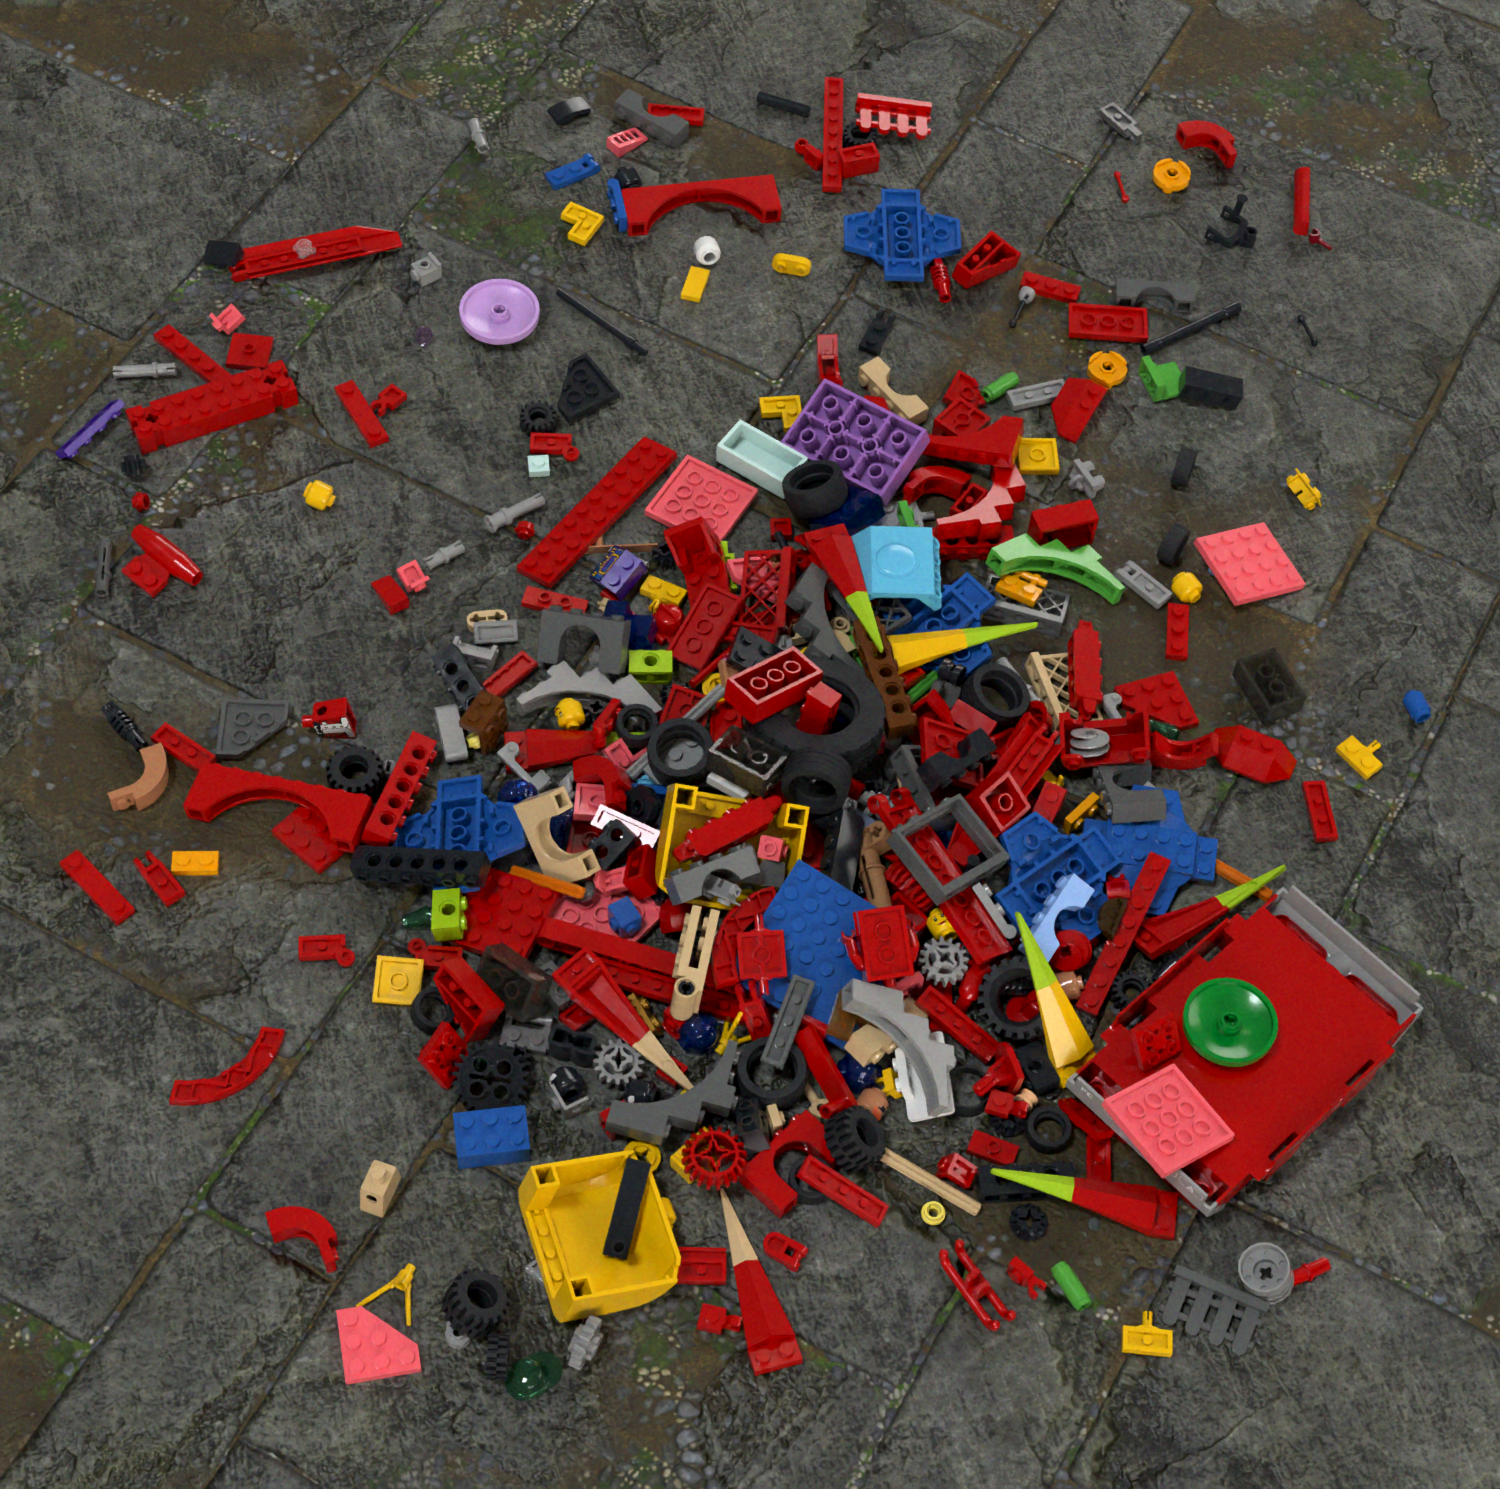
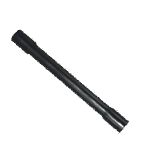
(1156, 344)

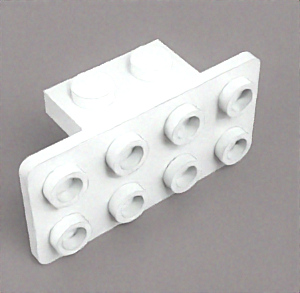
(911, 1087)

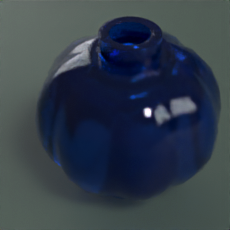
(516, 791)
(699, 1033)
(856, 1075)

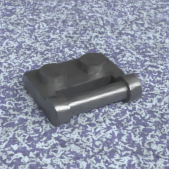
(522, 1036)

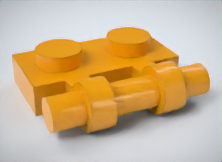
(1020, 590)

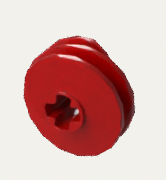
(1080, 948)

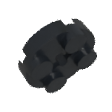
(649, 804)

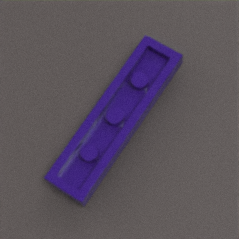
(85, 434)

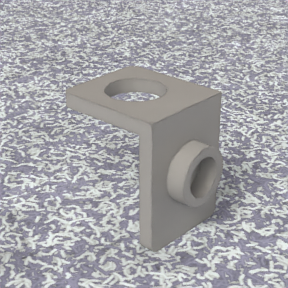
(567, 1111)

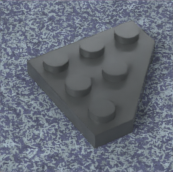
(248, 724)

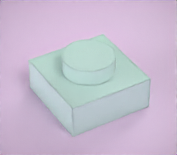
(538, 466)

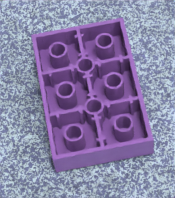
(860, 436)

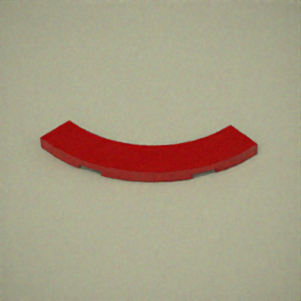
(725, 944)
(233, 1079)

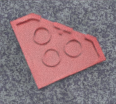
(735, 569)
(373, 1347)

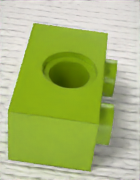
(658, 673)
(444, 903)

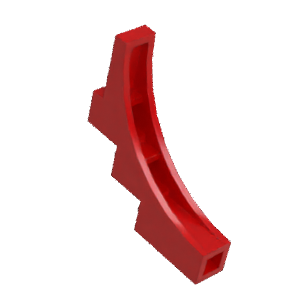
(988, 514)

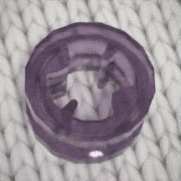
(423, 331)

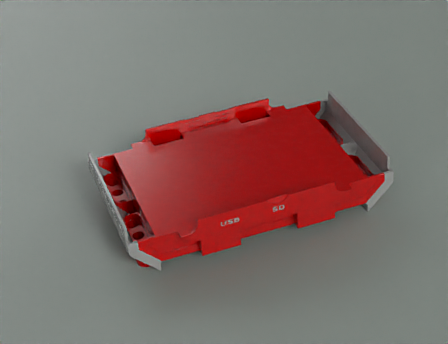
(1335, 1021)

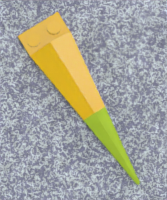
(919, 648)
(1065, 1036)

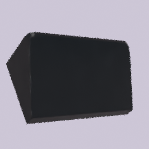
(223, 253)

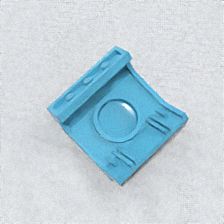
(900, 563)

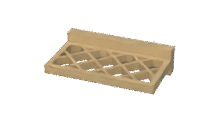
(1046, 690)

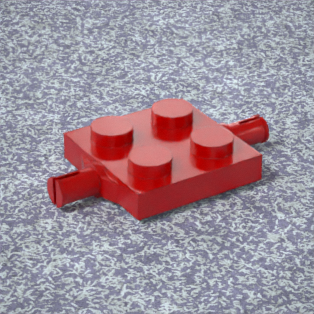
(761, 955)

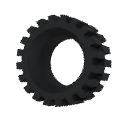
(991, 1003)

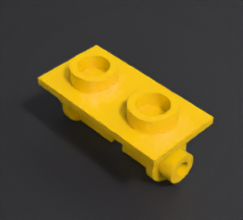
(1309, 495)

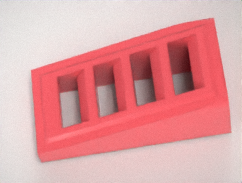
(613, 141)

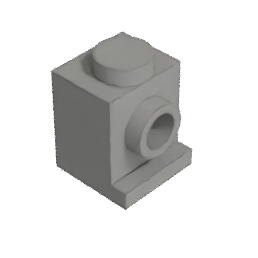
(426, 270)

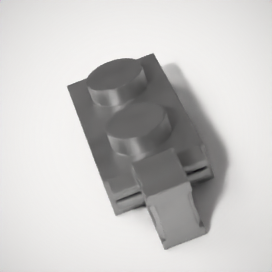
(1121, 122)

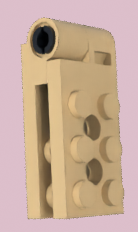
(690, 980)

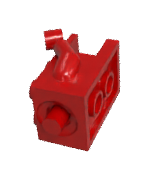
(883, 944)

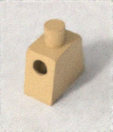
(379, 1183)

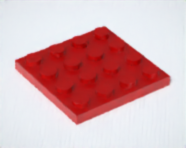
(506, 913)

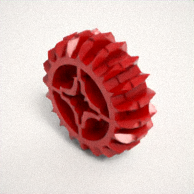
(902, 880)
(694, 1162)

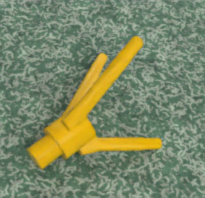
(728, 1035)
(401, 1282)

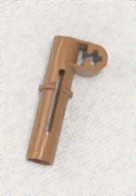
(870, 866)

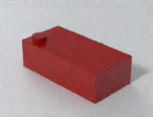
(772, 684)

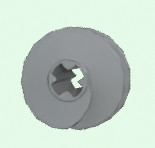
(1089, 742)

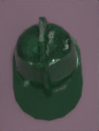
(533, 1375)

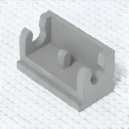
(478, 656)

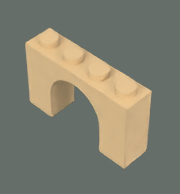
(535, 819)

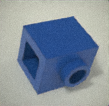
(624, 917)

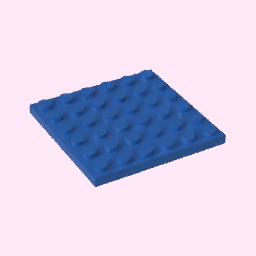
(813, 915)

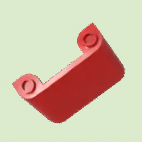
(1128, 739)

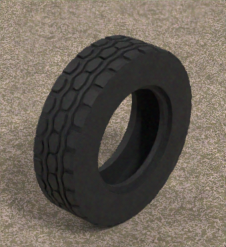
(859, 704)

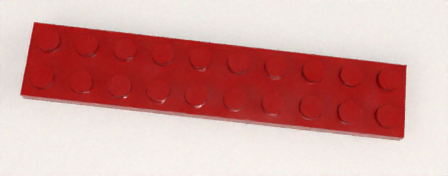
(596, 512)

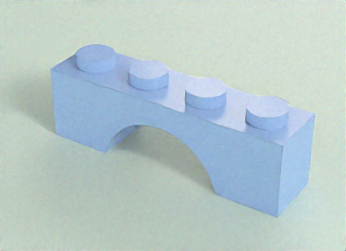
(1070, 895)

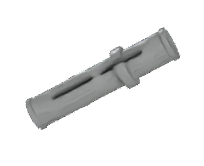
(145, 370)

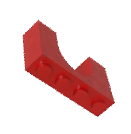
(759, 1175)

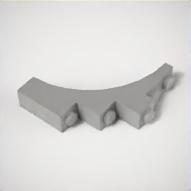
(565, 683)
(910, 1032)

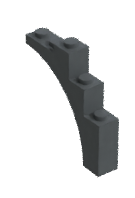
(813, 624)
(653, 1120)

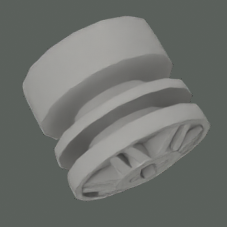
(1266, 1260)

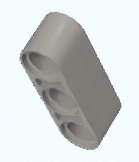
(450, 733)

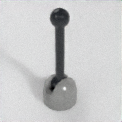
(1025, 295)

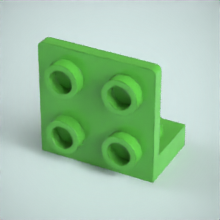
(1159, 380)

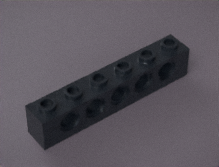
(420, 866)

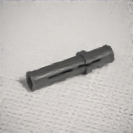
(102, 586)

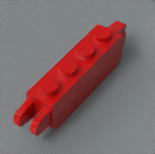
(1084, 670)
(727, 831)

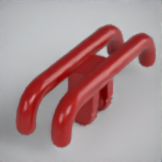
(974, 1287)

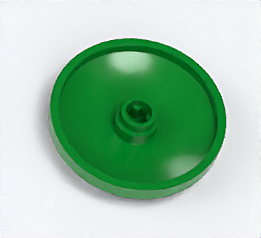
(1229, 1022)

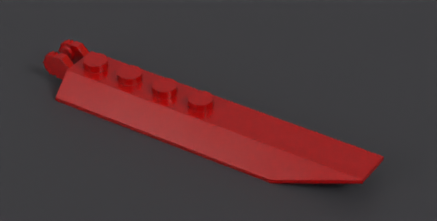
(329, 246)
(1027, 762)

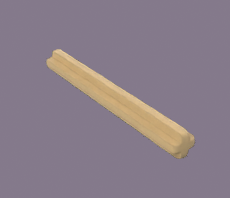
(931, 1182)

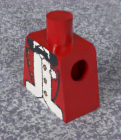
(332, 719)

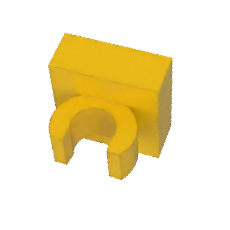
(889, 1081)

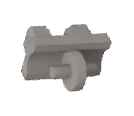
(1083, 480)

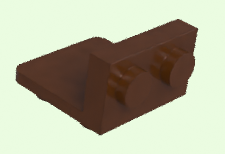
(487, 719)

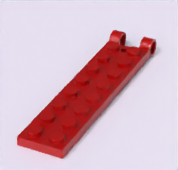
(963, 910)

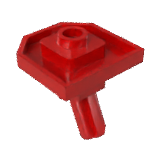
(1003, 1073)

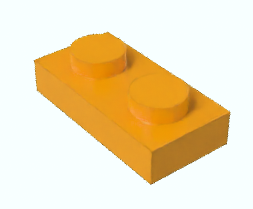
(1076, 817)
(195, 863)

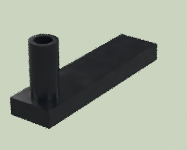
(626, 1208)

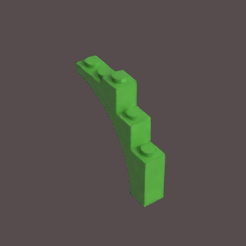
(1054, 557)

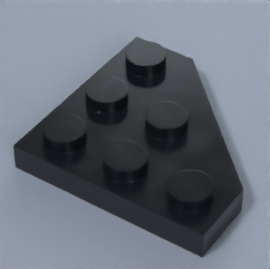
(584, 389)

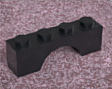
(942, 769)

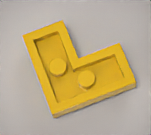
(584, 220)
(781, 406)

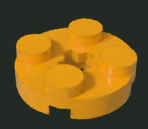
(1171, 183)
(1107, 377)

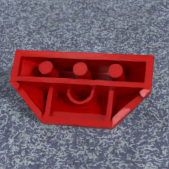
(1076, 406)
(1254, 754)

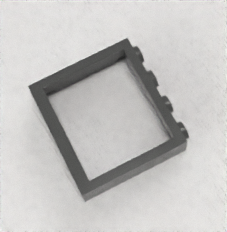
(905, 765)
(974, 828)

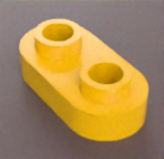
(791, 264)

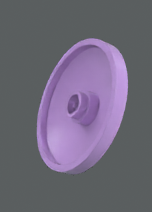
(499, 311)

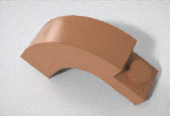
(149, 786)

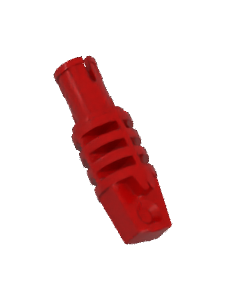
(941, 280)

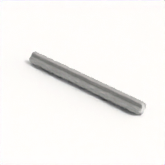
(694, 714)

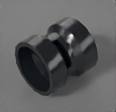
(951, 672)

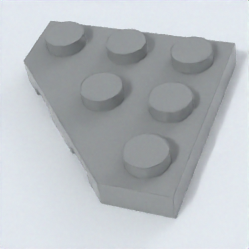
(679, 755)

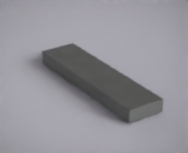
(787, 1022)

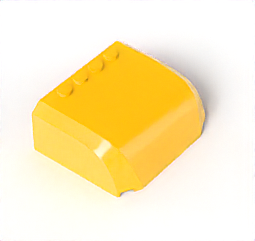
(690, 808)
(568, 1219)

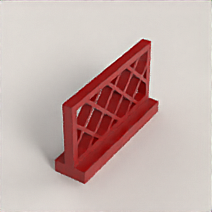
(786, 582)

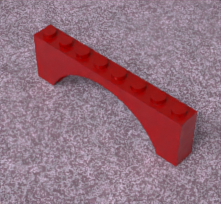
(753, 194)
(990, 446)
(224, 787)

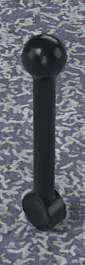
(1301, 317)

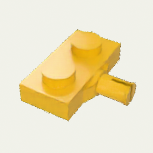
(662, 592)
(1360, 756)
(1146, 1338)

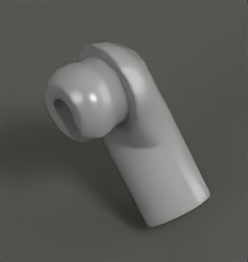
(568, 781)

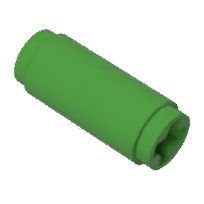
(999, 387)
(1071, 1286)

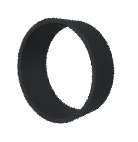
(969, 1111)

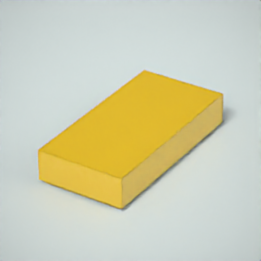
(695, 284)

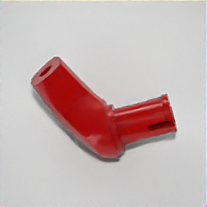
(970, 984)

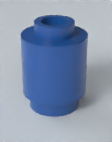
(1416, 706)

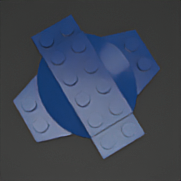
(902, 235)
(961, 609)
(464, 821)
(1172, 838)
(1041, 858)

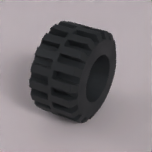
(354, 760)
(855, 1138)
(467, 1316)

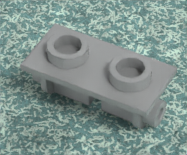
(726, 894)

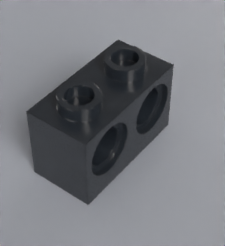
(616, 849)

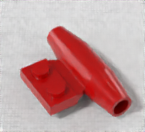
(160, 560)

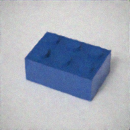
(491, 1137)

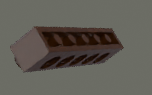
(895, 724)

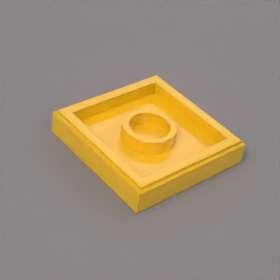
(1038, 457)
(397, 980)

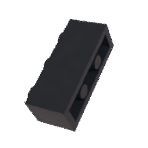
(1210, 387)

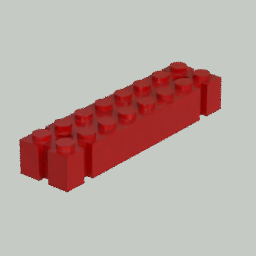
(212, 407)

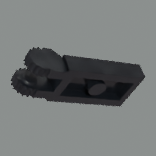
(877, 333)

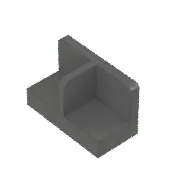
(947, 691)

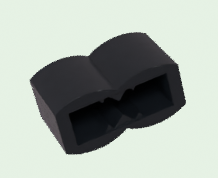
(567, 1044)

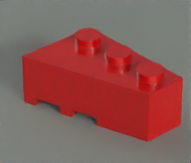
(985, 261)
(470, 998)

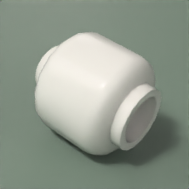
(707, 250)

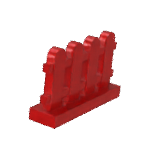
(893, 107)

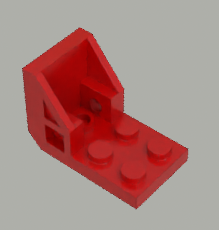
(698, 556)

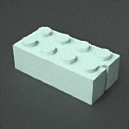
(758, 456)

